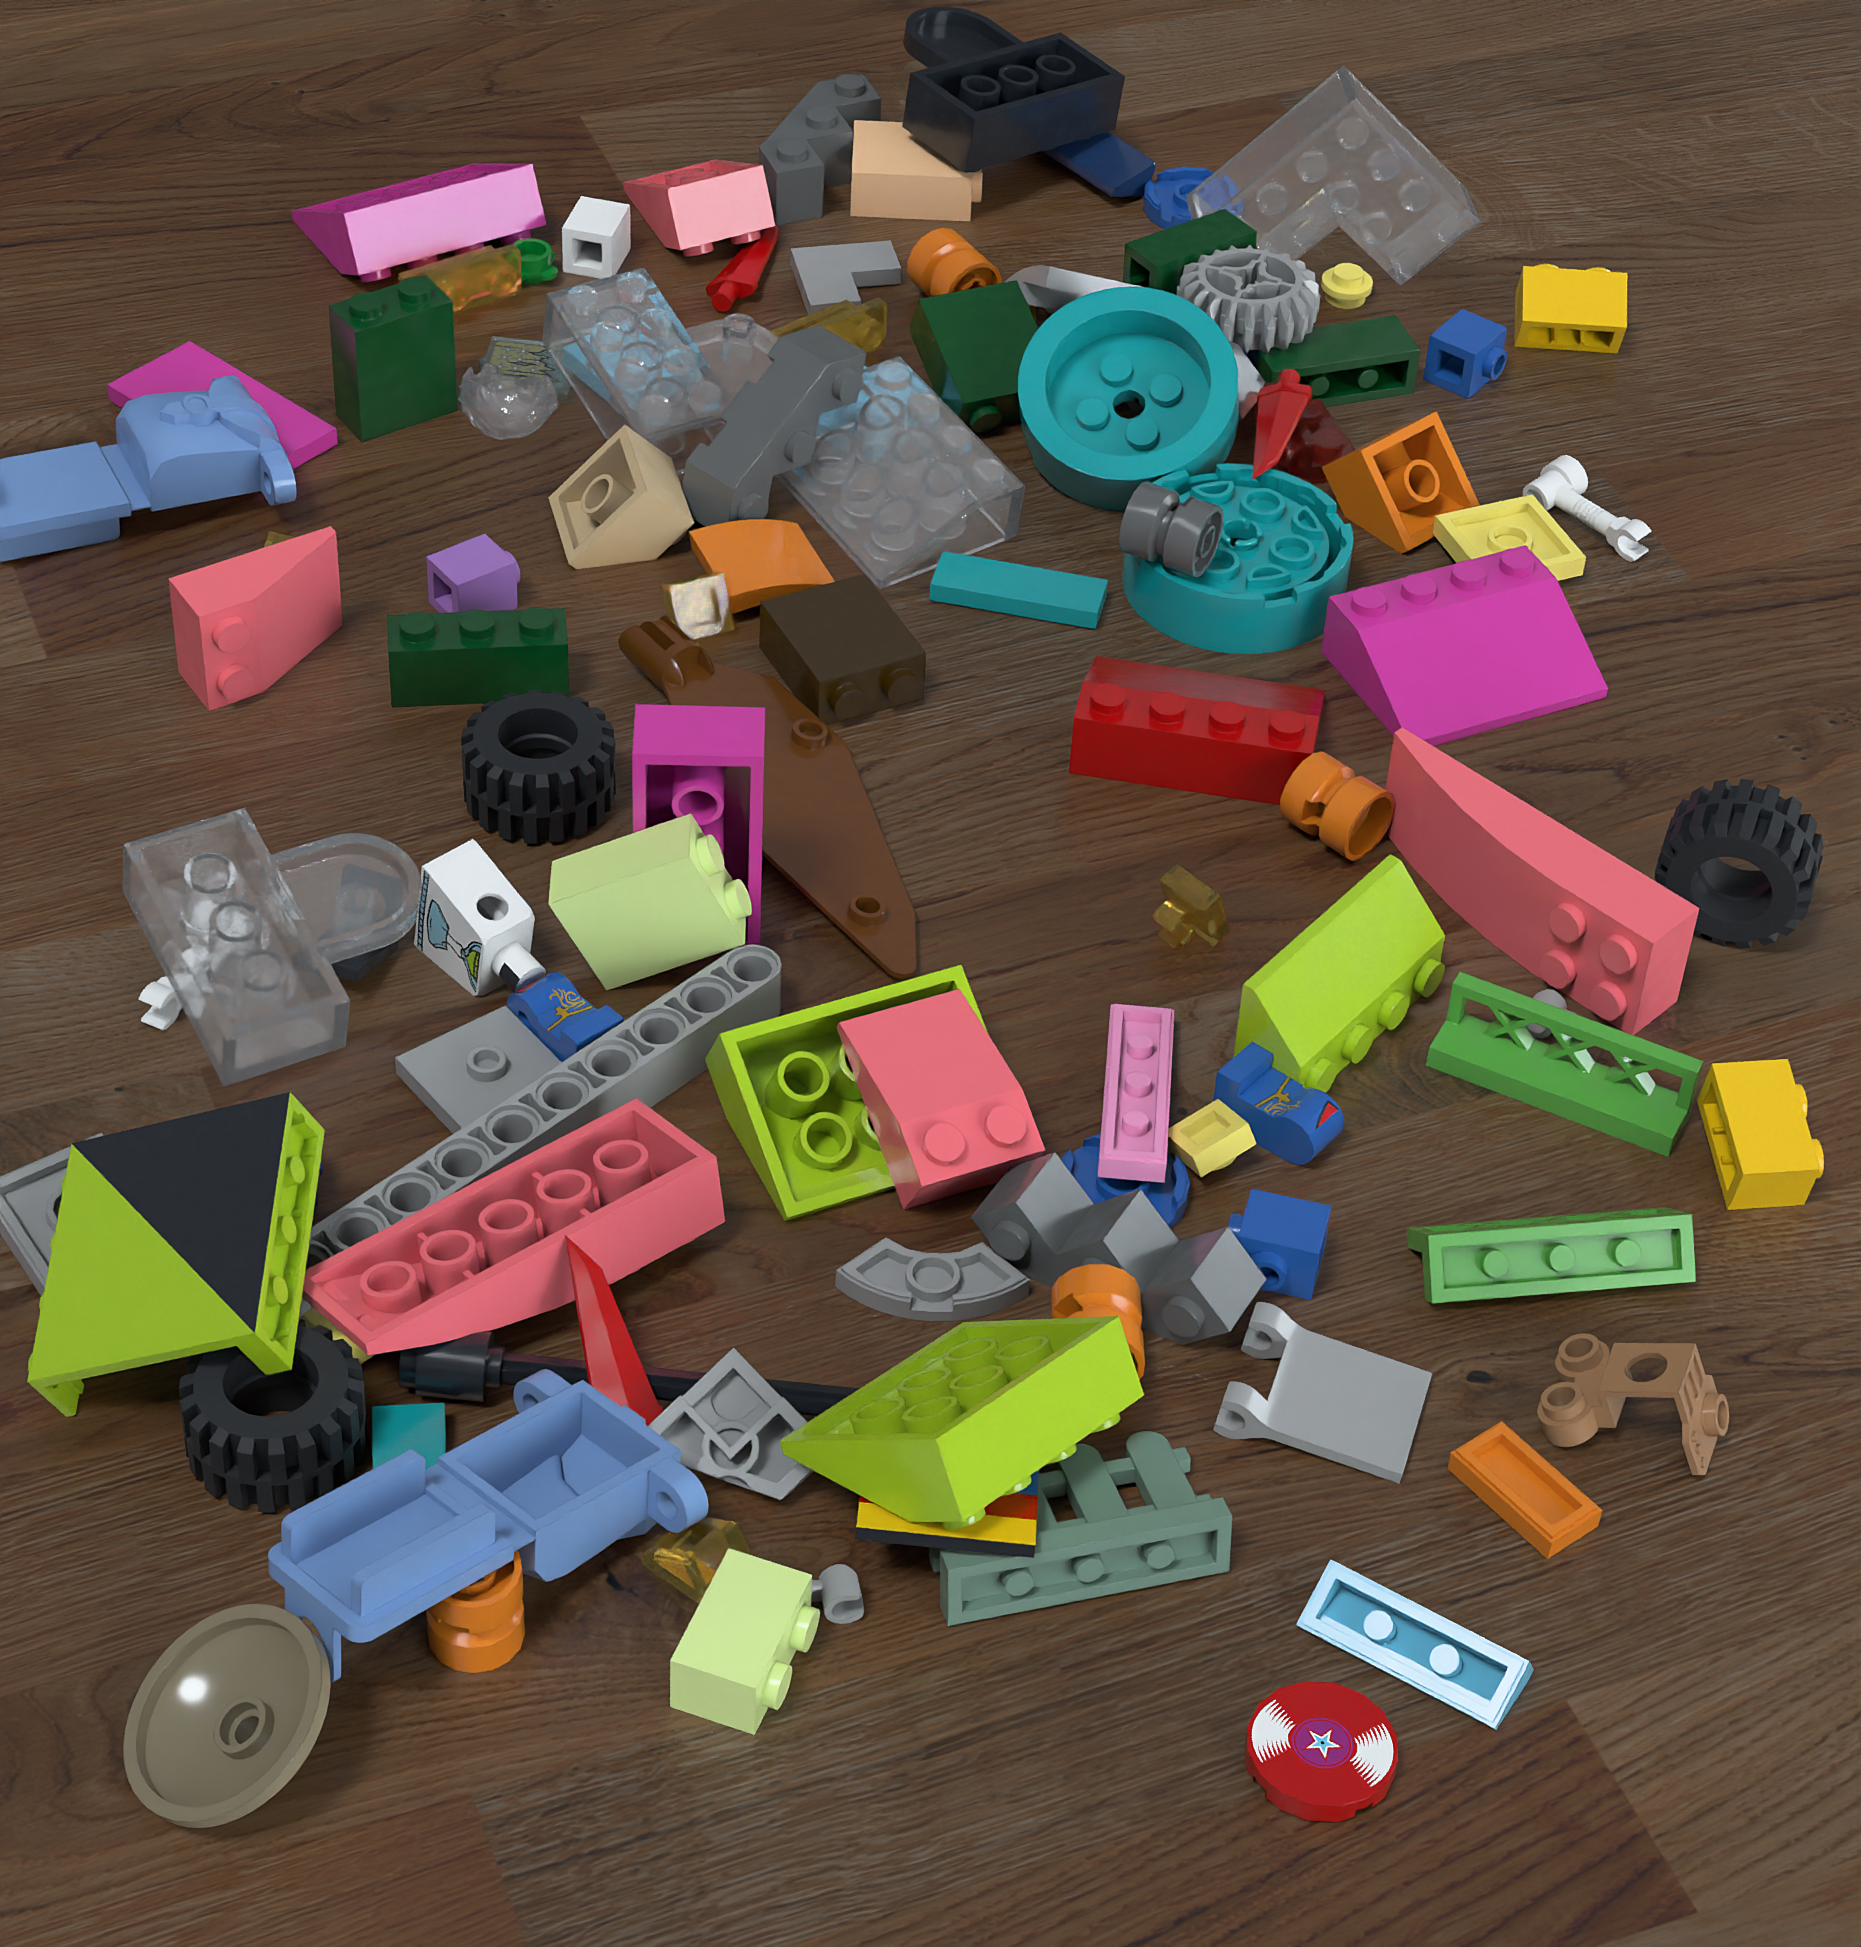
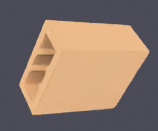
(906, 179)

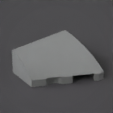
(733, 1429)

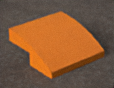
(759, 559)

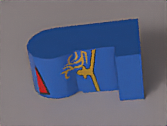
(560, 1015)
(1280, 1112)

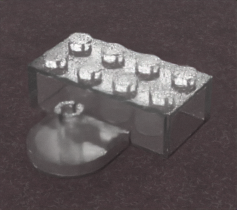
(647, 370)
(257, 932)

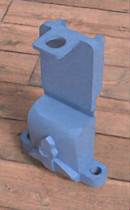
(166, 456)
(543, 1483)

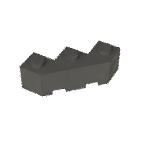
(816, 146)
(772, 425)
(1049, 1225)

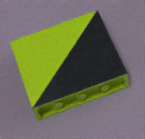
(179, 1245)

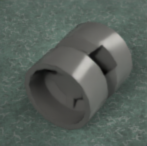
(1165, 527)

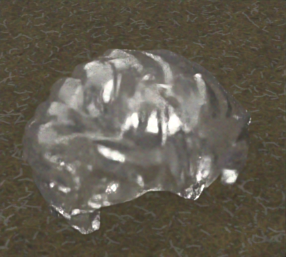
(504, 404)

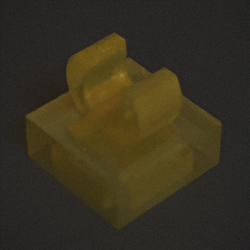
(699, 605)
(1189, 910)

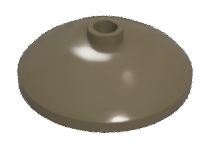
(226, 1715)

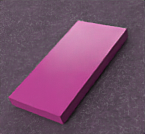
(193, 368)

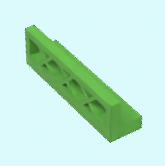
(1563, 1074)
(1555, 1254)

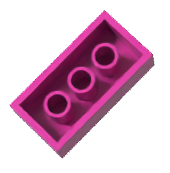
(711, 767)

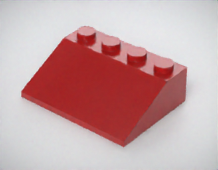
(1192, 729)

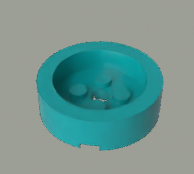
(1110, 352)
(1264, 588)

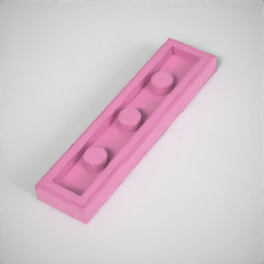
(1136, 1093)

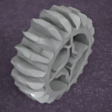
(1254, 296)

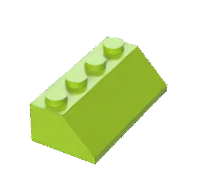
(1344, 979)

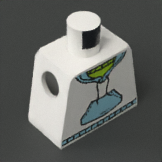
(475, 923)

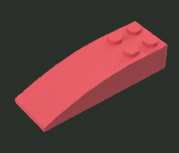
(1540, 888)
(499, 1248)

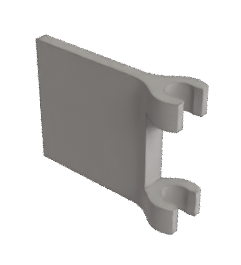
(1326, 1397)

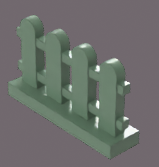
(1106, 1545)

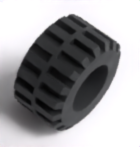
(538, 766)
(1751, 827)
(282, 1455)

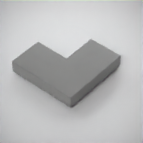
(836, 271)

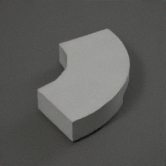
(932, 1284)

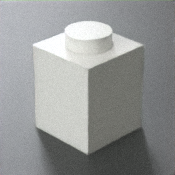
(596, 238)

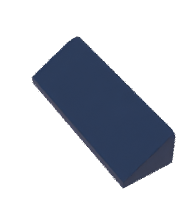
(1107, 164)

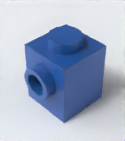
(1465, 353)
(1283, 1240)

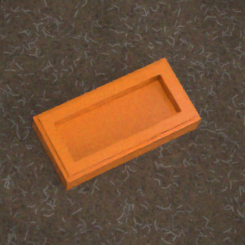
(1524, 1489)

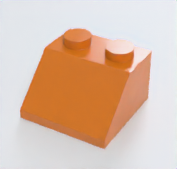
(1402, 483)

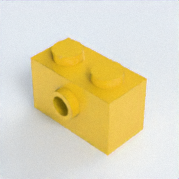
(1570, 309)
(1759, 1134)

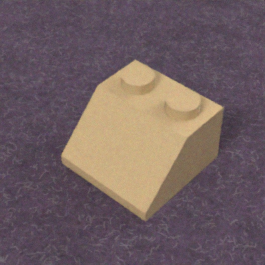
(621, 505)

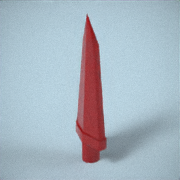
(743, 272)
(1277, 417)
(607, 1346)

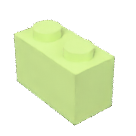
(742, 1642)

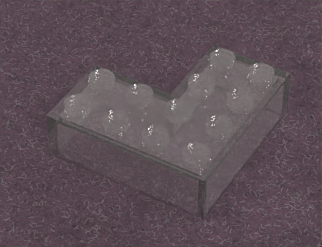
(1345, 166)

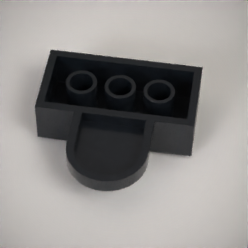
(998, 96)

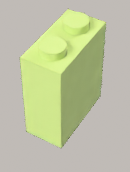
(649, 901)

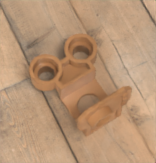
(1599, 1381)

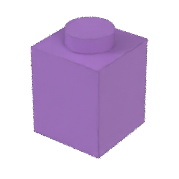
(473, 577)

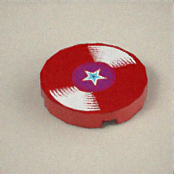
(1321, 1751)

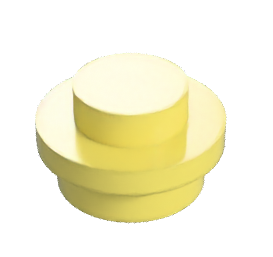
(1346, 285)

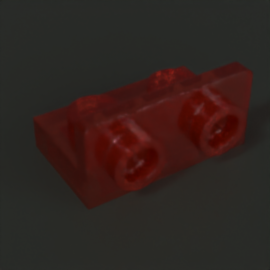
(1313, 443)

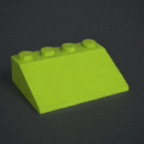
(799, 1102)
(972, 1415)

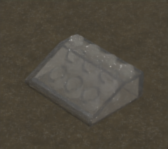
(904, 479)

